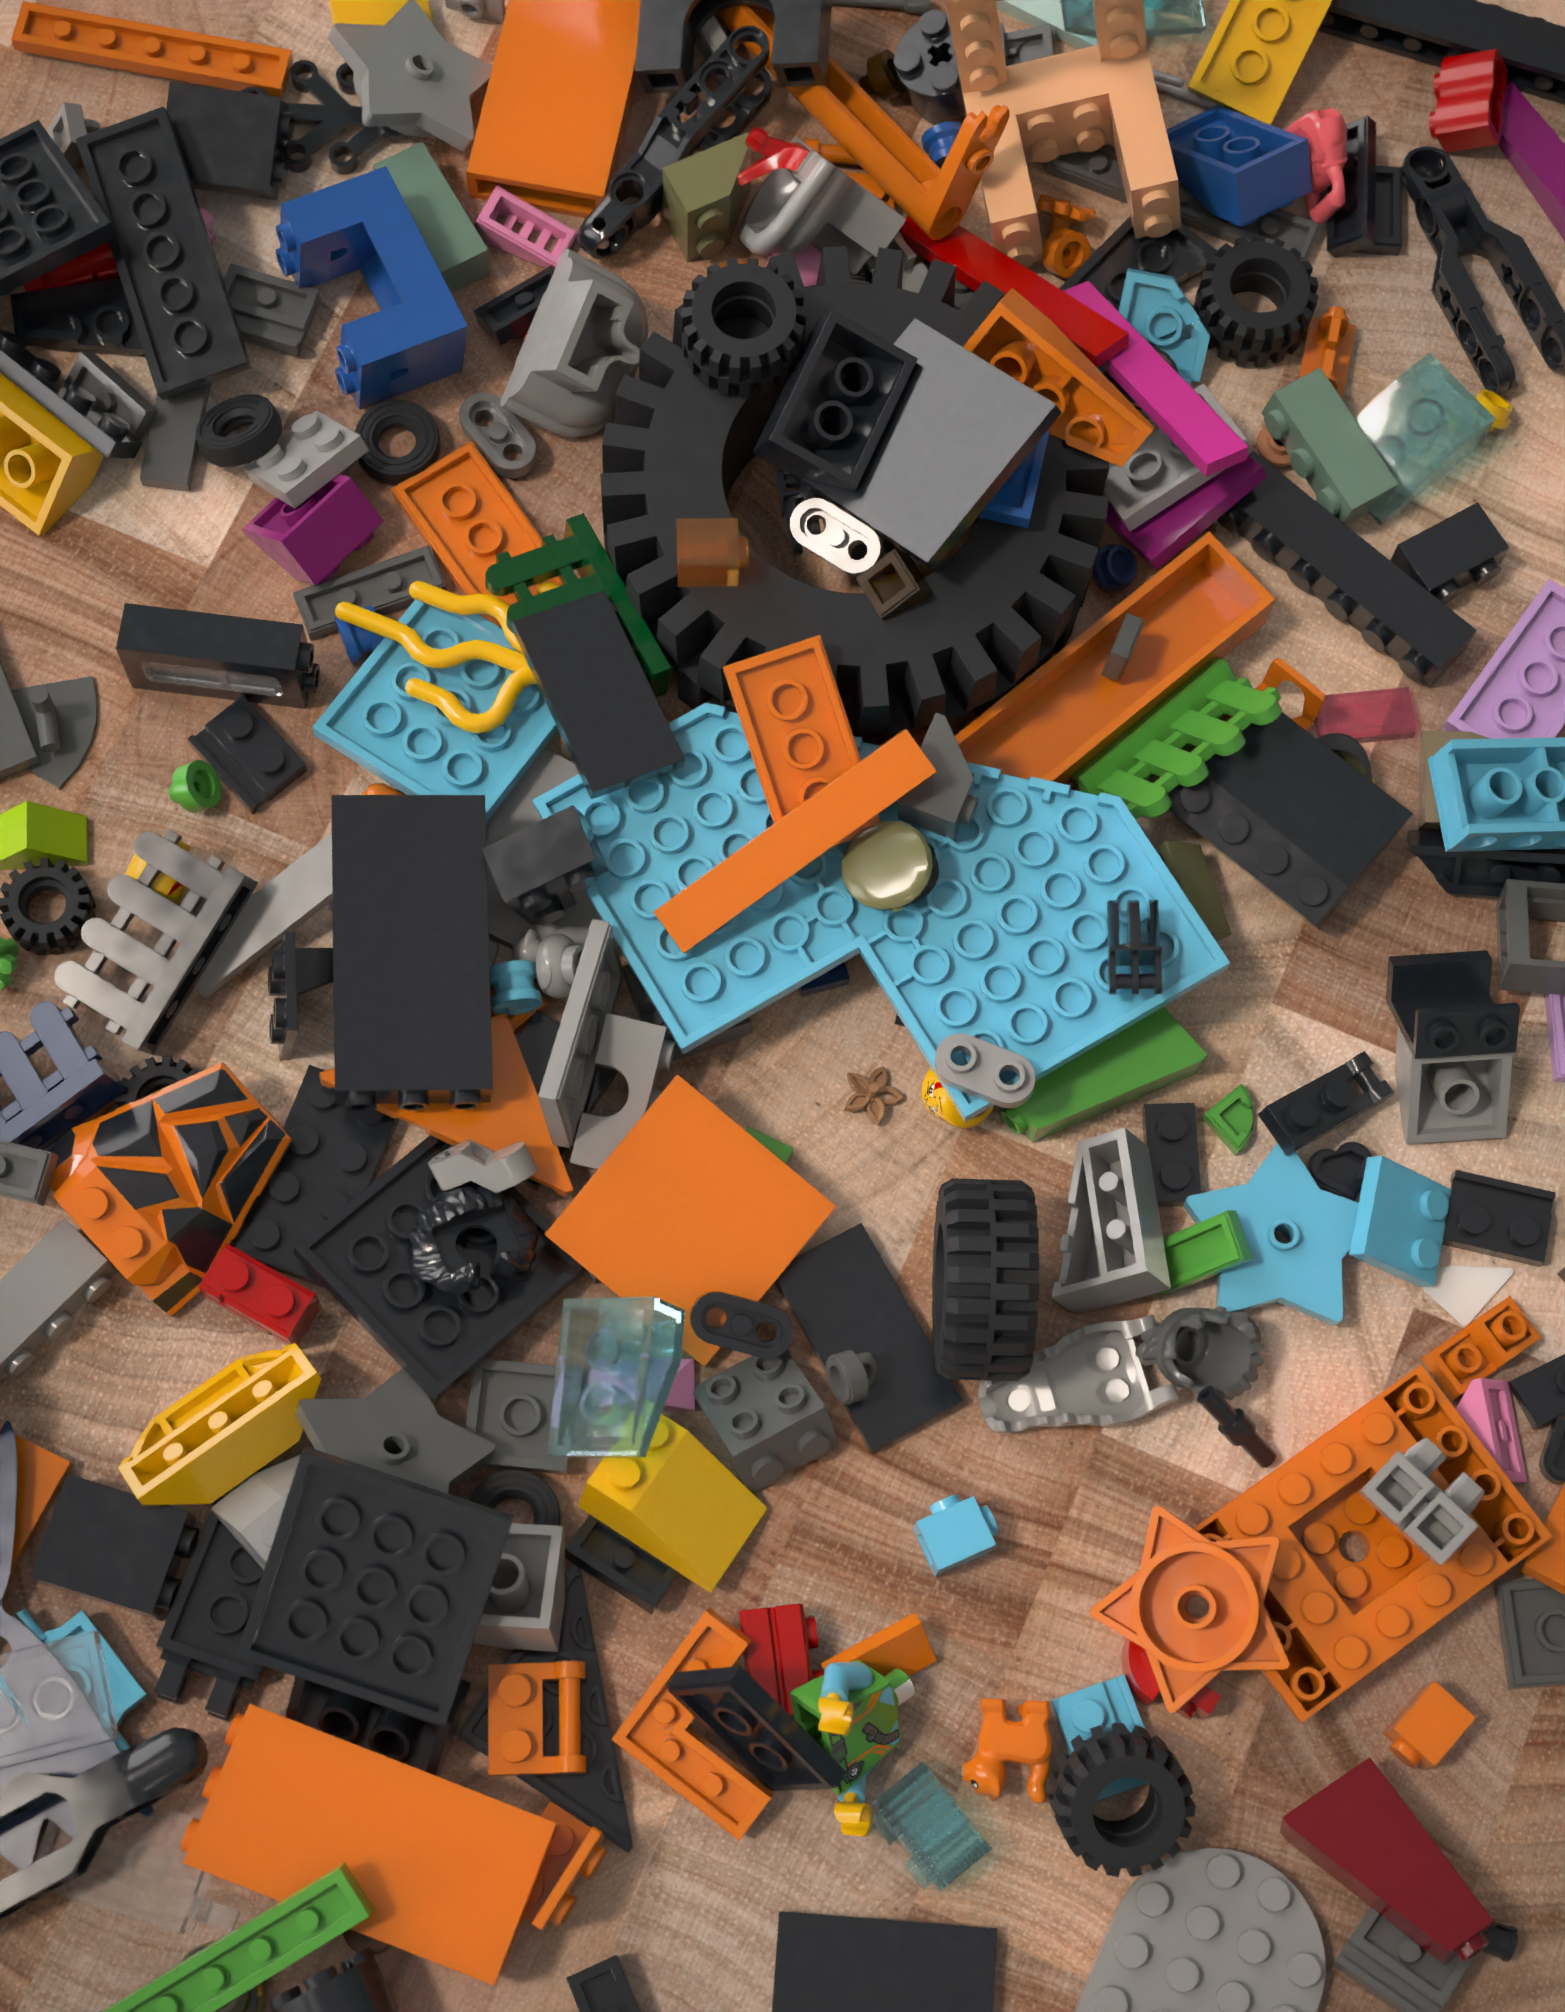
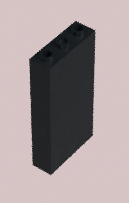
(410, 951)

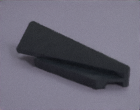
(1484, 871)

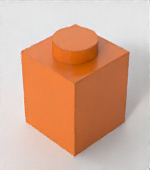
(1427, 1727)

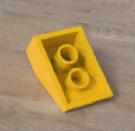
(676, 1504)

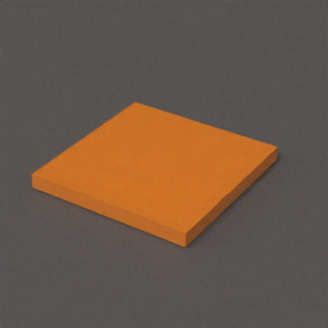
(690, 1211)

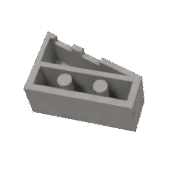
(1114, 1226)

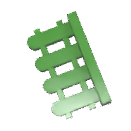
(1160, 738)

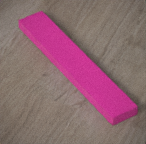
(1166, 395)

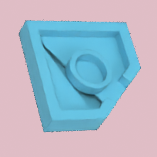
(1166, 319)

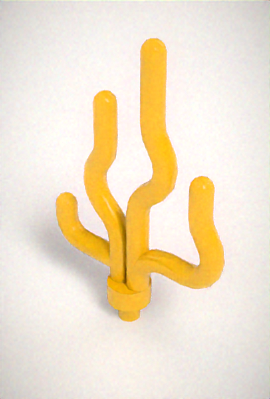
(456, 654)

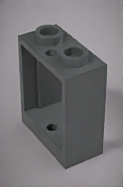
(1517, 904)

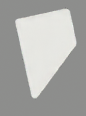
(1466, 1289)

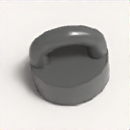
(848, 1377)

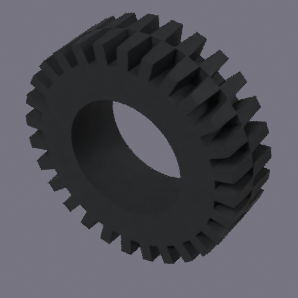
(961, 649)

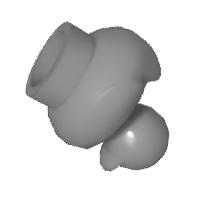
(554, 958)

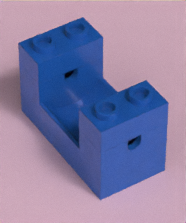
(370, 229)

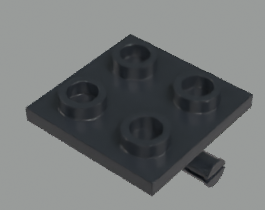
(291, 975)

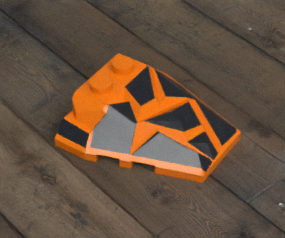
(169, 1179)

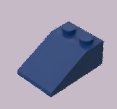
(1239, 164)

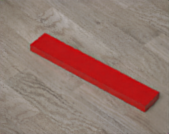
(979, 261)

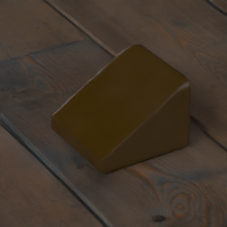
(894, 584)

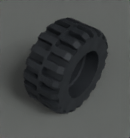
(985, 1279)

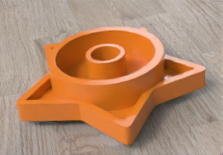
(1156, 1616)

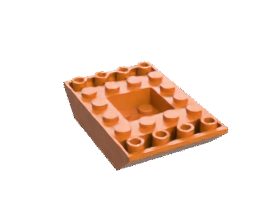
(1353, 1616)

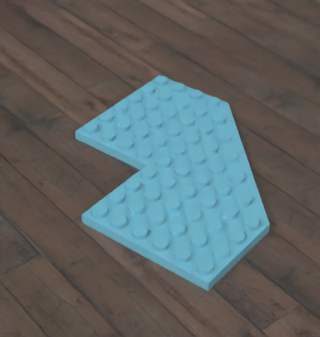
(994, 952)

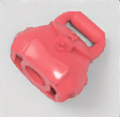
(1327, 156)

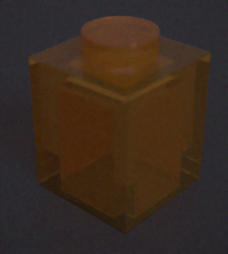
(709, 552)

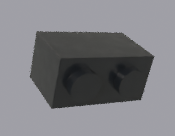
(1453, 553)

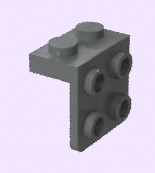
(766, 1418)

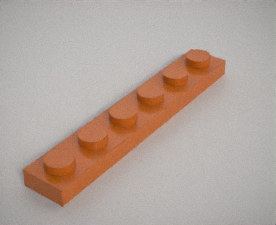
(151, 49)

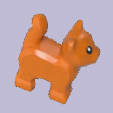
(1004, 1741)

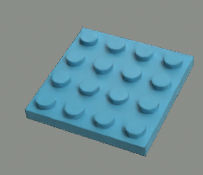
(414, 741)

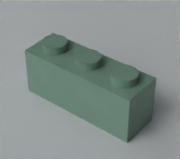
(439, 217)
(1328, 447)

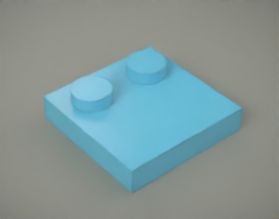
(1400, 1221)

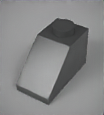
(946, 797)

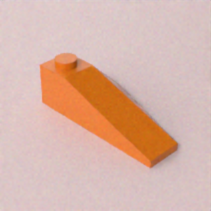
(1041, 357)

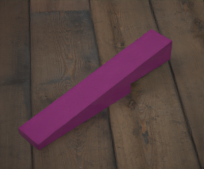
(1535, 155)

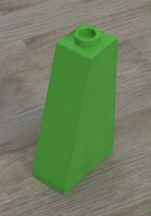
(1109, 1075)

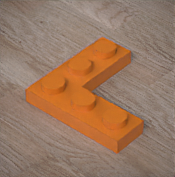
(664, 1742)

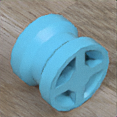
(514, 987)

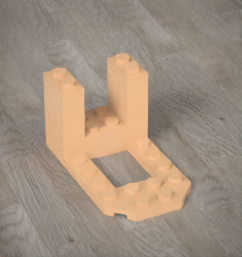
(1065, 108)

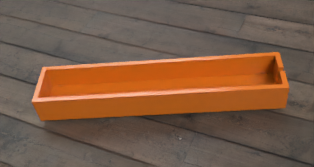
(1070, 712)

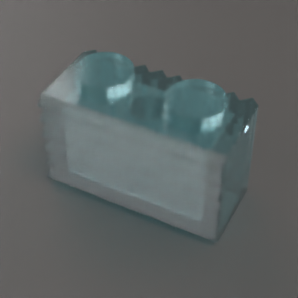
(928, 1828)

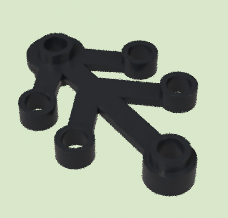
(332, 117)

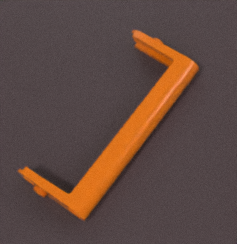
(927, 194)

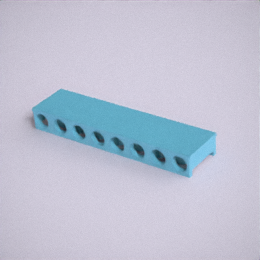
(1500, 793)

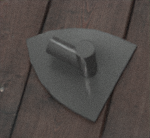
(61, 725)

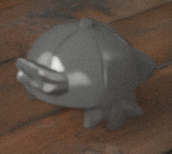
(1205, 1349)

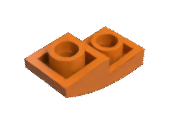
(1481, 1347)

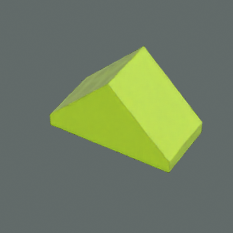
(39, 832)

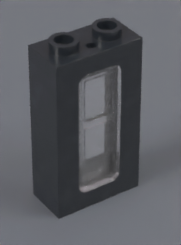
(217, 656)

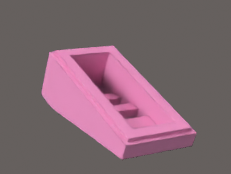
(517, 210)

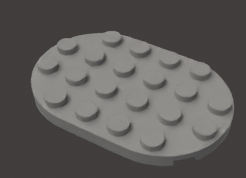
(1209, 1938)

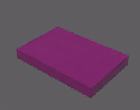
(1185, 519)

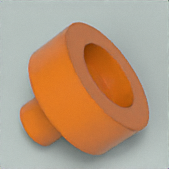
(1065, 252)

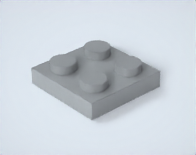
(306, 458)

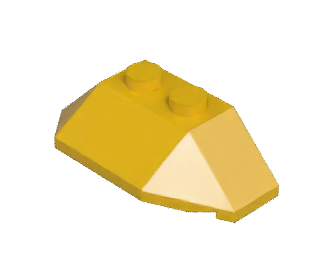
(222, 1430)

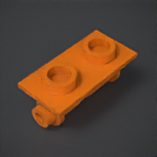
(1329, 347)

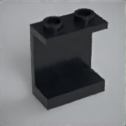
(1447, 1005)

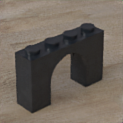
(671, 27)

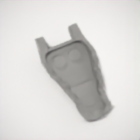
(1079, 1381)

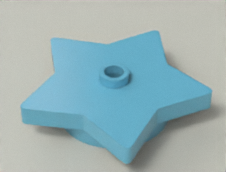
(1295, 1274)

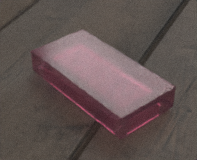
(1368, 715)

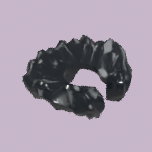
(460, 1209)

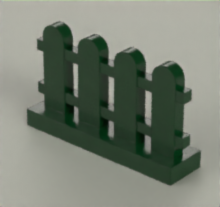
(580, 552)

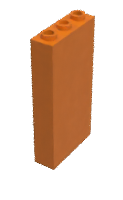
(557, 103)
(430, 1855)

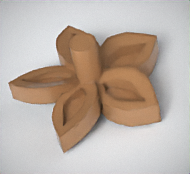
(872, 1094)

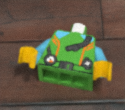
(857, 1723)

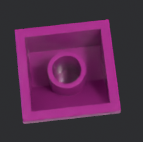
(317, 532)

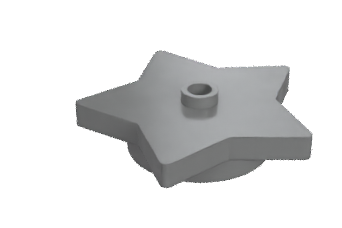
(412, 76)

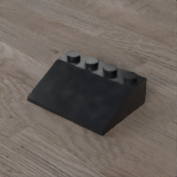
(1291, 816)

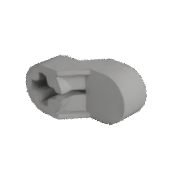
(481, 1165)

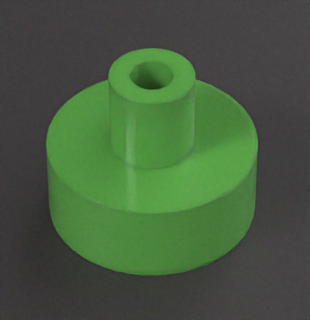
(195, 786)

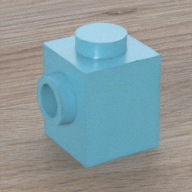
(955, 1533)

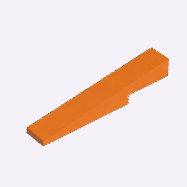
(795, 840)

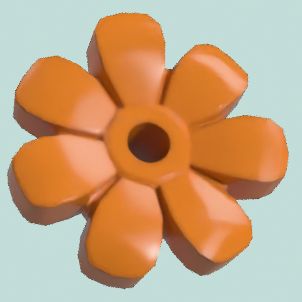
(1063, 212)

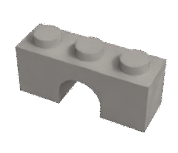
(638, 1053)

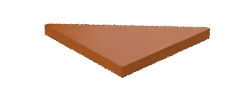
(508, 1118)

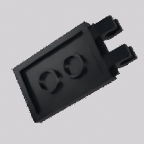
(210, 1622)

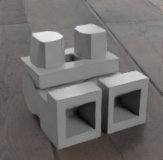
(1414, 1504)

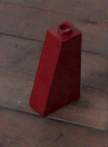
(1386, 1858)

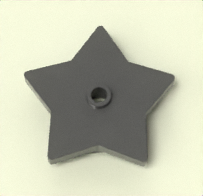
(396, 1434)

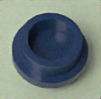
(1114, 567)

